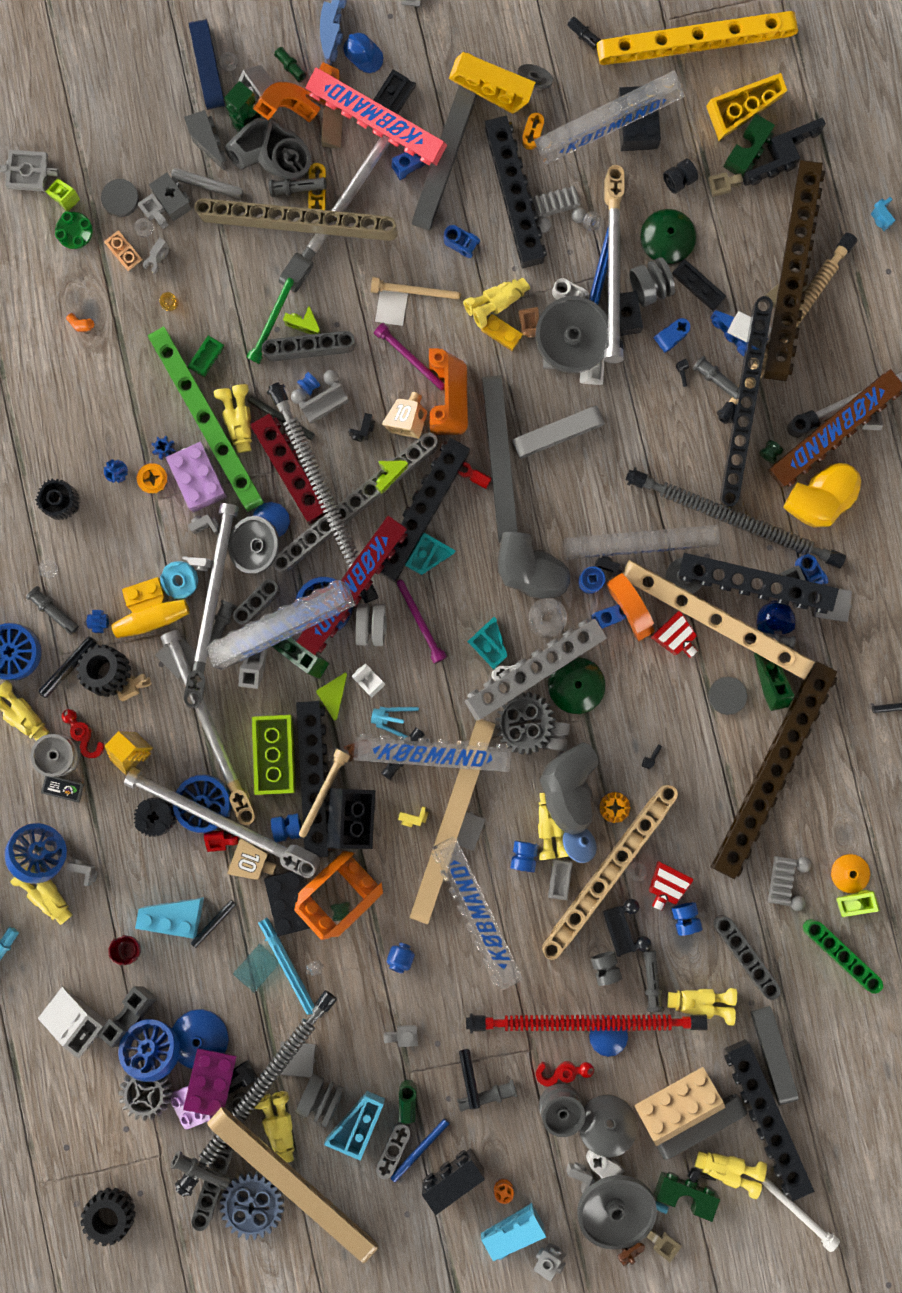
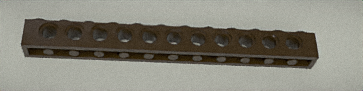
(807, 172)
(747, 809)

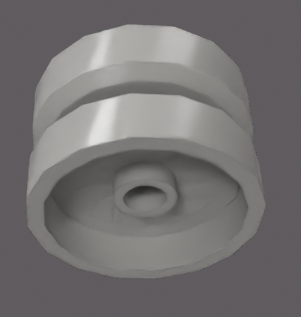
(374, 625)
(49, 745)

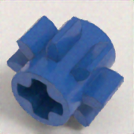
(158, 449)
(115, 471)
(97, 621)

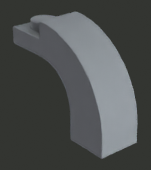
(252, 669)

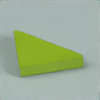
(332, 694)

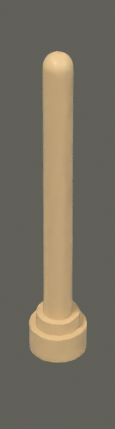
(378, 286)
(340, 759)

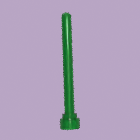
(256, 354)

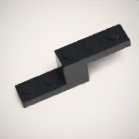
(784, 152)

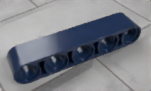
(207, 64)

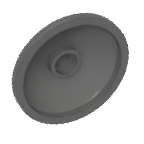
(245, 544)
(601, 1138)

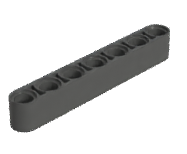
(202, 1207)

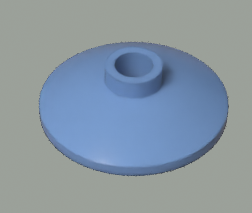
(580, 846)

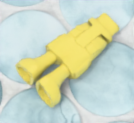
(496, 300)
(236, 419)
(20, 713)
(547, 829)
(46, 898)
(702, 1002)
(278, 1127)
(730, 1170)

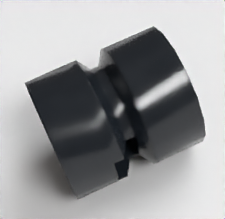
(681, 175)

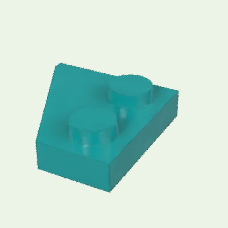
(428, 554)
(489, 643)

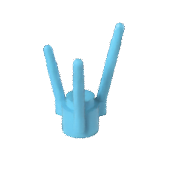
(380, 718)

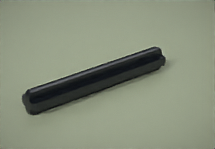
(66, 668)

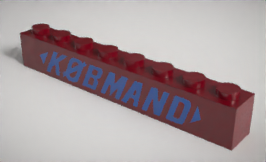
(358, 578)

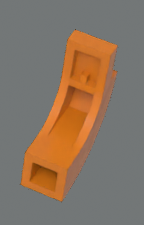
(286, 95)
(632, 606)

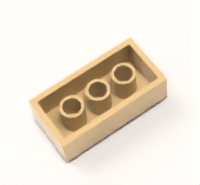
(679, 1106)

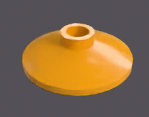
(841, 873)

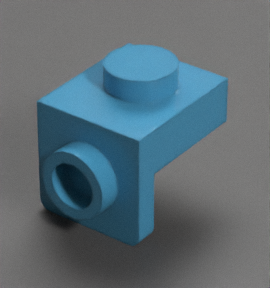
(881, 215)

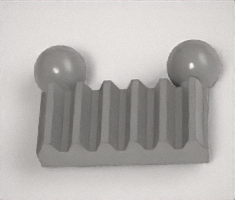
(555, 203)
(324, 402)
(782, 881)

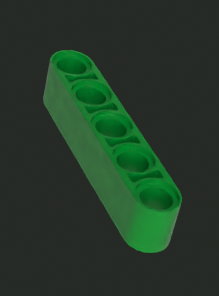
(849, 962)

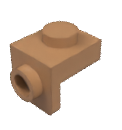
(528, 321)

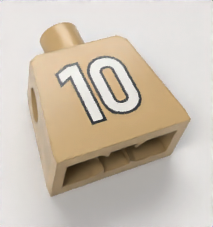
(406, 417)
(250, 861)

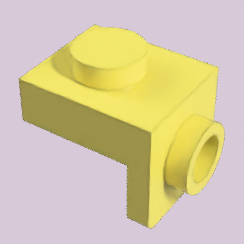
(409, 820)

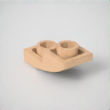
(123, 250)

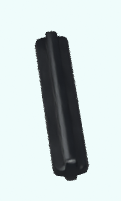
(469, 1079)

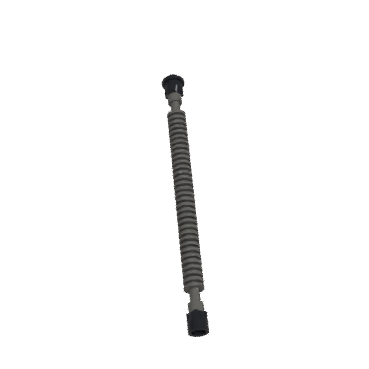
(792, 541)
(259, 1089)

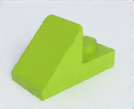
(63, 194)
(306, 325)
(394, 470)
(859, 903)

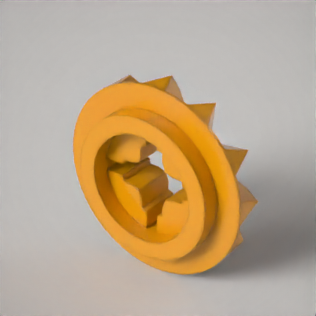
(144, 474)
(607, 813)

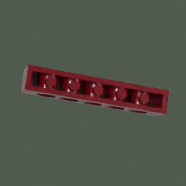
(262, 429)

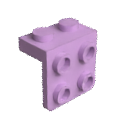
(187, 1118)

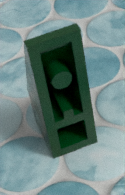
(301, 657)
(774, 684)

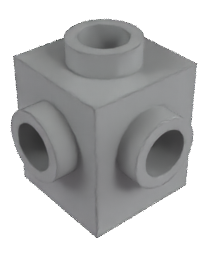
(550, 1261)

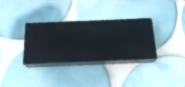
(698, 285)

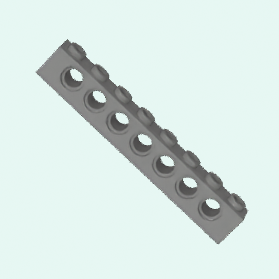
(593, 636)

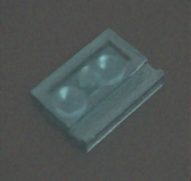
(256, 968)

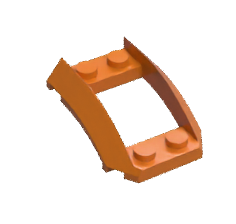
(356, 877)

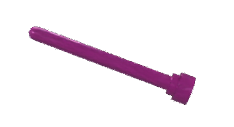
(383, 332)
(437, 654)

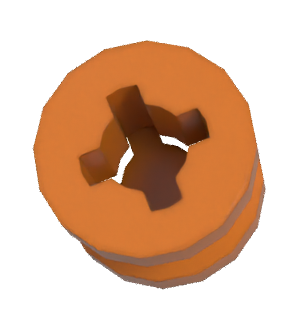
(503, 1196)

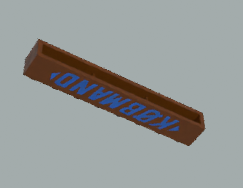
(838, 426)

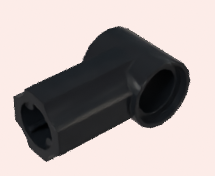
(242, 1076)

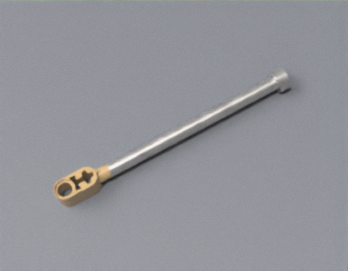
(614, 353)
(172, 640)

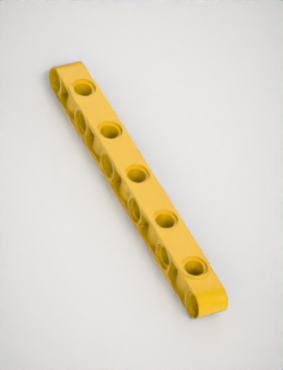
(711, 35)

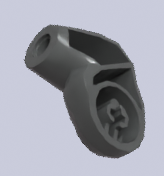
(273, 146)
(530, 570)
(566, 788)

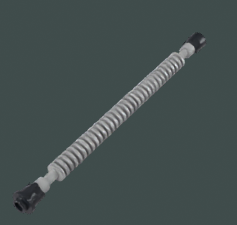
(281, 399)

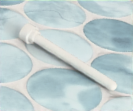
(829, 1240)

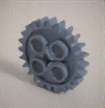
(250, 1224)

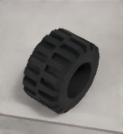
(90, 667)
(99, 1230)

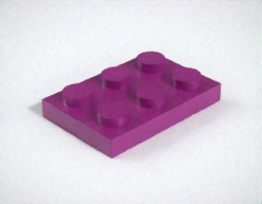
(209, 1082)

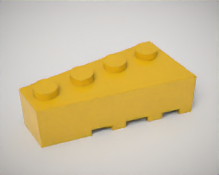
(492, 82)
(740, 105)
(127, 750)

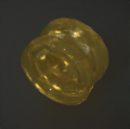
(163, 297)

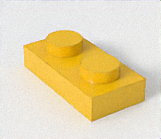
(502, 332)

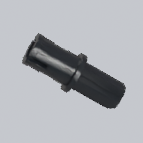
(583, 32)

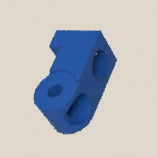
(405, 164)
(609, 616)

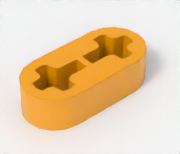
(530, 130)

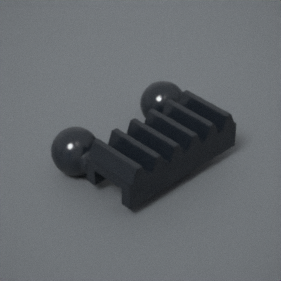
(620, 931)

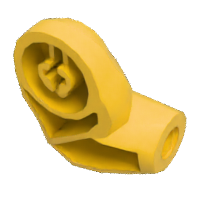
(826, 496)

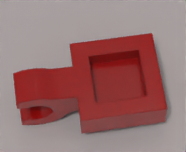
(218, 840)

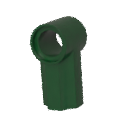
(407, 1103)

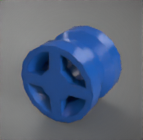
(308, 383)

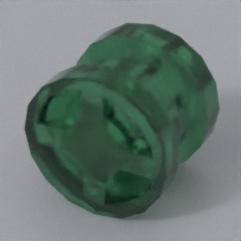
(771, 451)
(340, 910)

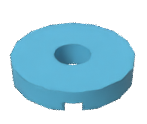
(189, 577)

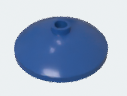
(206, 1028)

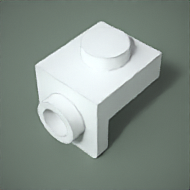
(368, 680)

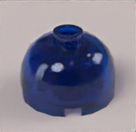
(775, 617)

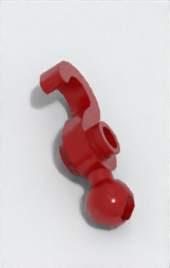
(81, 732)
(565, 1072)

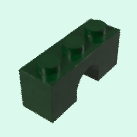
(240, 106)
(757, 134)
(671, 1188)

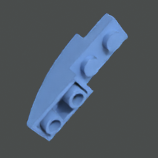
(330, 29)

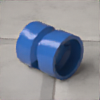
(591, 580)
(286, 827)
(524, 856)
(683, 912)

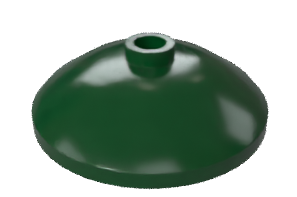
(659, 243)
(575, 700)

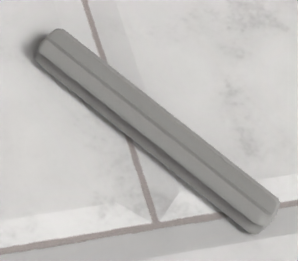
(207, 183)

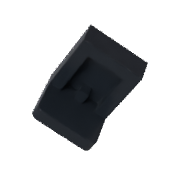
(367, 426)
(606, 564)

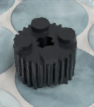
(48, 495)
(145, 822)

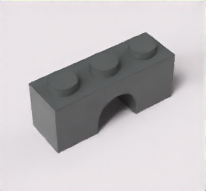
(136, 1006)

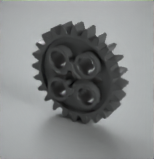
(527, 741)

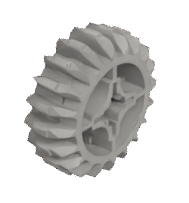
(149, 1100)

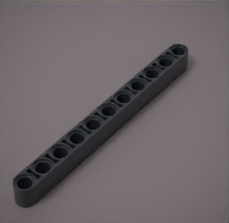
(751, 394)

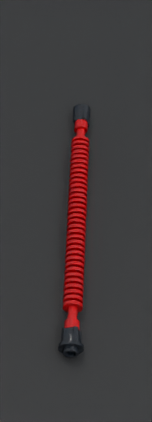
(691, 1022)

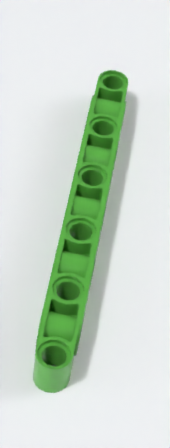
(199, 408)

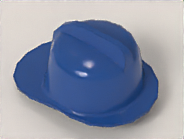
(363, 53)

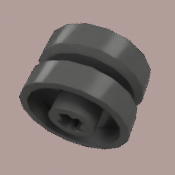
(561, 1110)

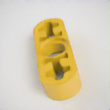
(322, 197)

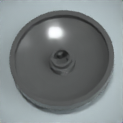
(572, 334)
(616, 1212)

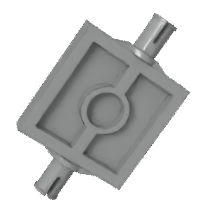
(27, 170)

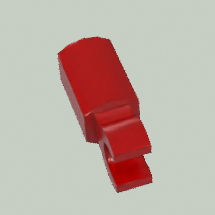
(475, 476)

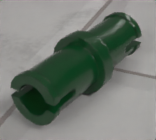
(290, 64)

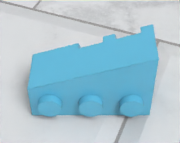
(172, 918)
(356, 1127)
(513, 1233)

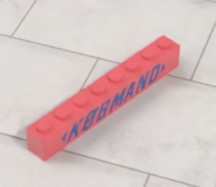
(376, 117)

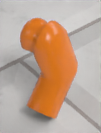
(80, 325)

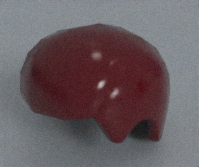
(124, 950)

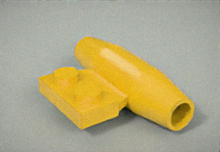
(148, 609)

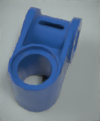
(462, 241)
(671, 336)
(814, 571)

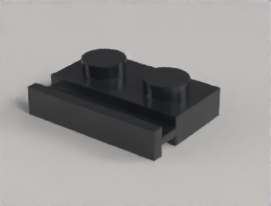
(395, 92)

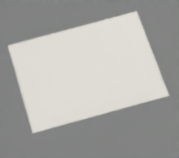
(391, 307)

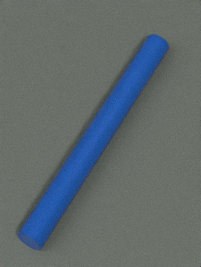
(419, 1150)

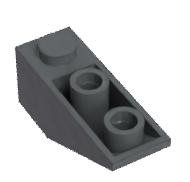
(202, 135)

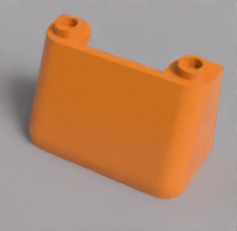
(453, 416)

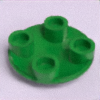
(73, 230)

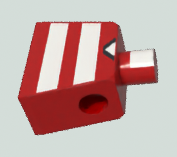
(676, 635)
(668, 885)

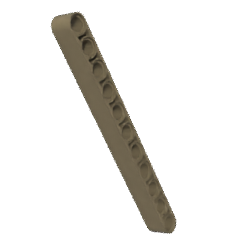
(304, 223)

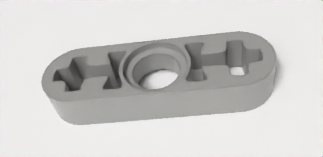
(382, 1161)

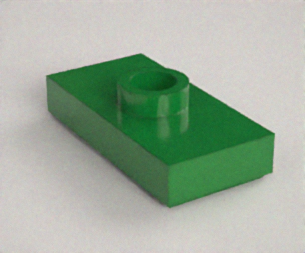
(206, 356)

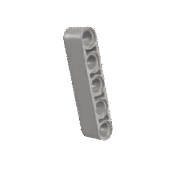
(558, 432)

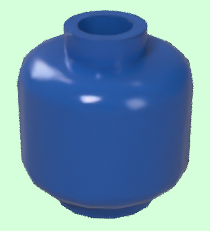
(400, 958)

